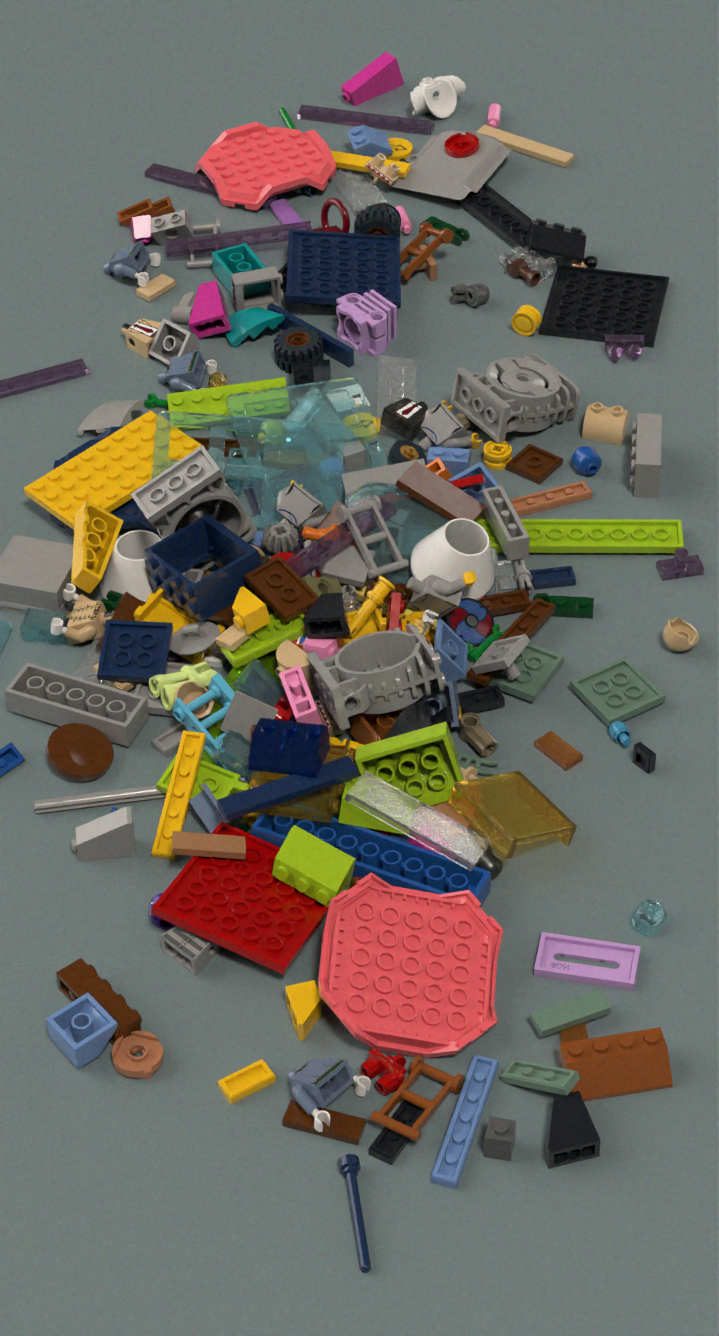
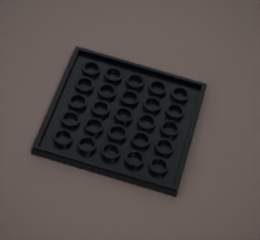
(602, 303)

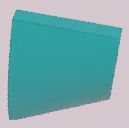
(251, 322)

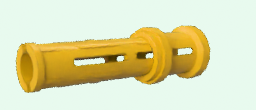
(374, 598)

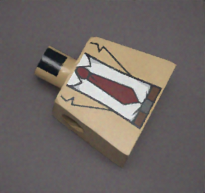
(140, 335)

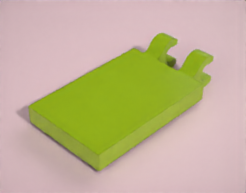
(219, 780)

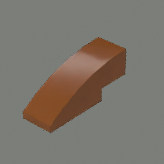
(144, 208)

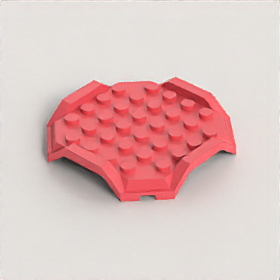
(264, 161)
(410, 967)

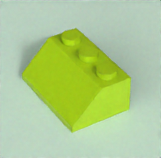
(313, 866)

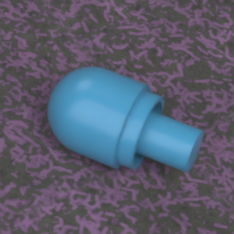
(620, 733)

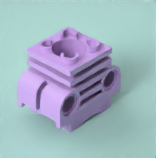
(366, 322)

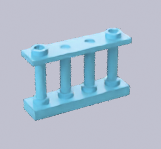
(183, 713)

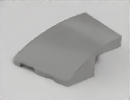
(110, 414)

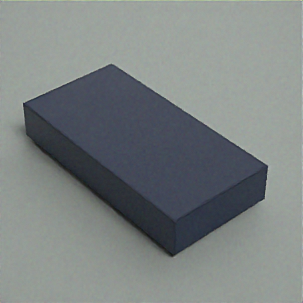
(553, 577)

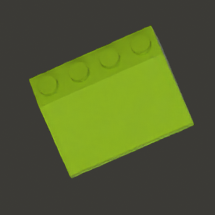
(415, 762)

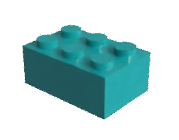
(237, 260)

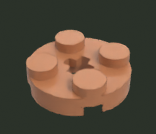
(142, 1066)

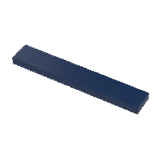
(331, 346)
(286, 789)

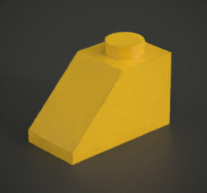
(249, 611)
(304, 1006)

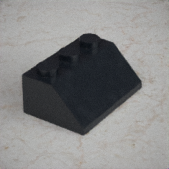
(556, 240)

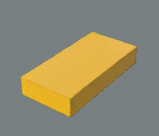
(246, 1081)

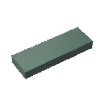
(570, 1013)
(540, 1077)

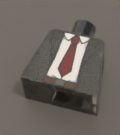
(404, 418)

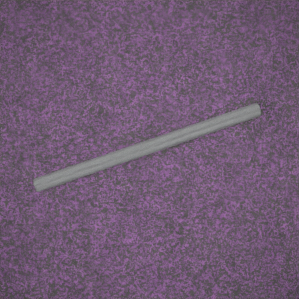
(100, 798)

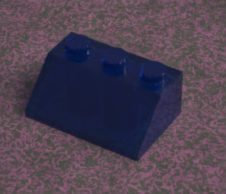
(288, 747)

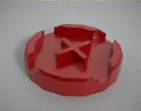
(461, 145)

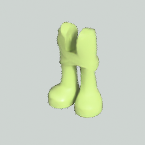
(166, 684)

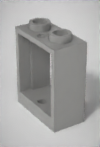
(240, 279)

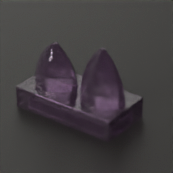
(617, 344)

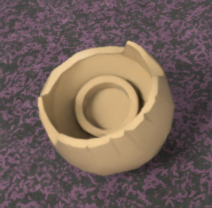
(679, 635)
(190, 691)

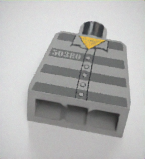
(188, 949)

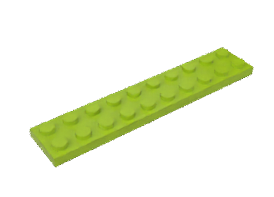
(598, 535)

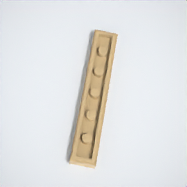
(529, 147)

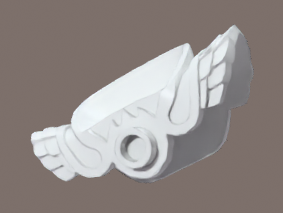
(439, 106)

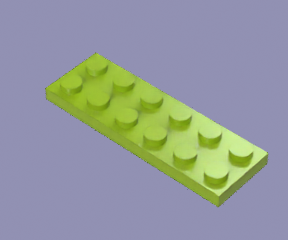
(214, 399)

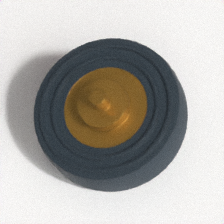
(405, 451)

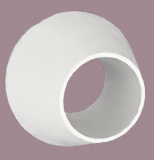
(453, 551)
(127, 566)

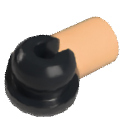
(588, 262)

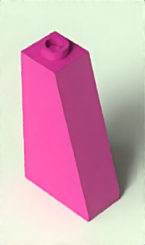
(373, 80)
(209, 311)

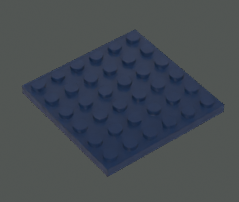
(338, 263)

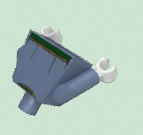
(131, 261)
(187, 371)
(322, 1082)

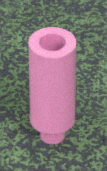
(494, 115)
(406, 225)

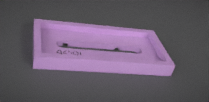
(620, 954)

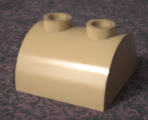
(605, 423)
(290, 656)

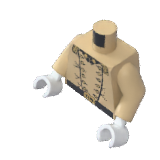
(84, 618)

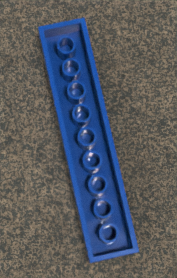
(384, 856)

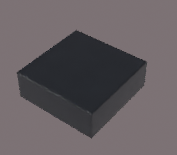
(644, 757)

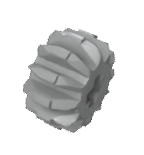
(280, 538)

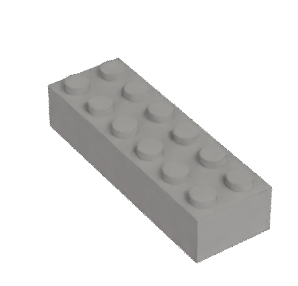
(70, 699)

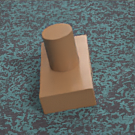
(429, 265)

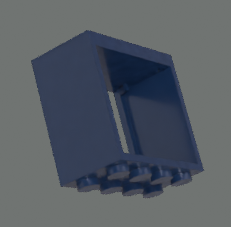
(191, 547)

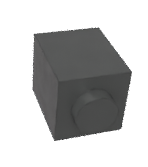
(500, 1138)

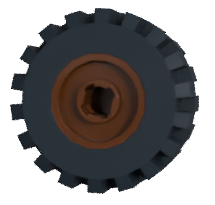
(377, 221)
(297, 345)

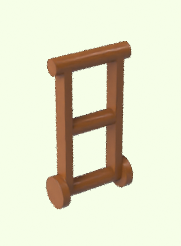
(425, 230)
(418, 1067)

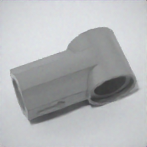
(182, 312)

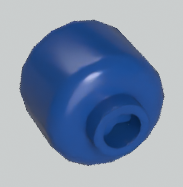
(586, 460)

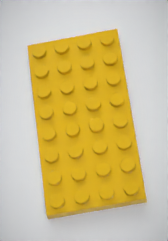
(106, 470)

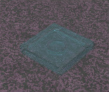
(259, 684)

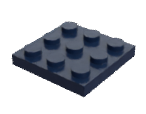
(134, 650)

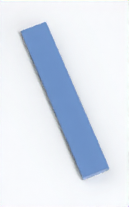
(464, 1122)

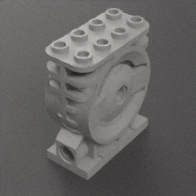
(515, 396)
(187, 494)
(377, 674)

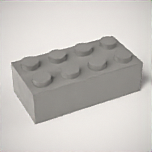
(646, 455)

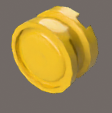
(526, 320)
(496, 455)

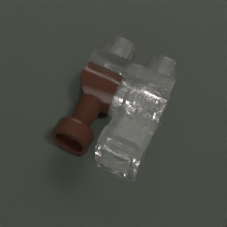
(527, 264)

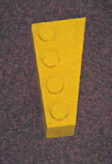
(93, 543)

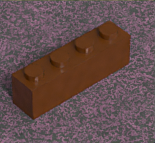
(83, 978)

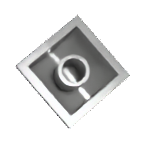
(172, 342)

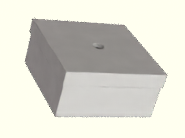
(34, 575)

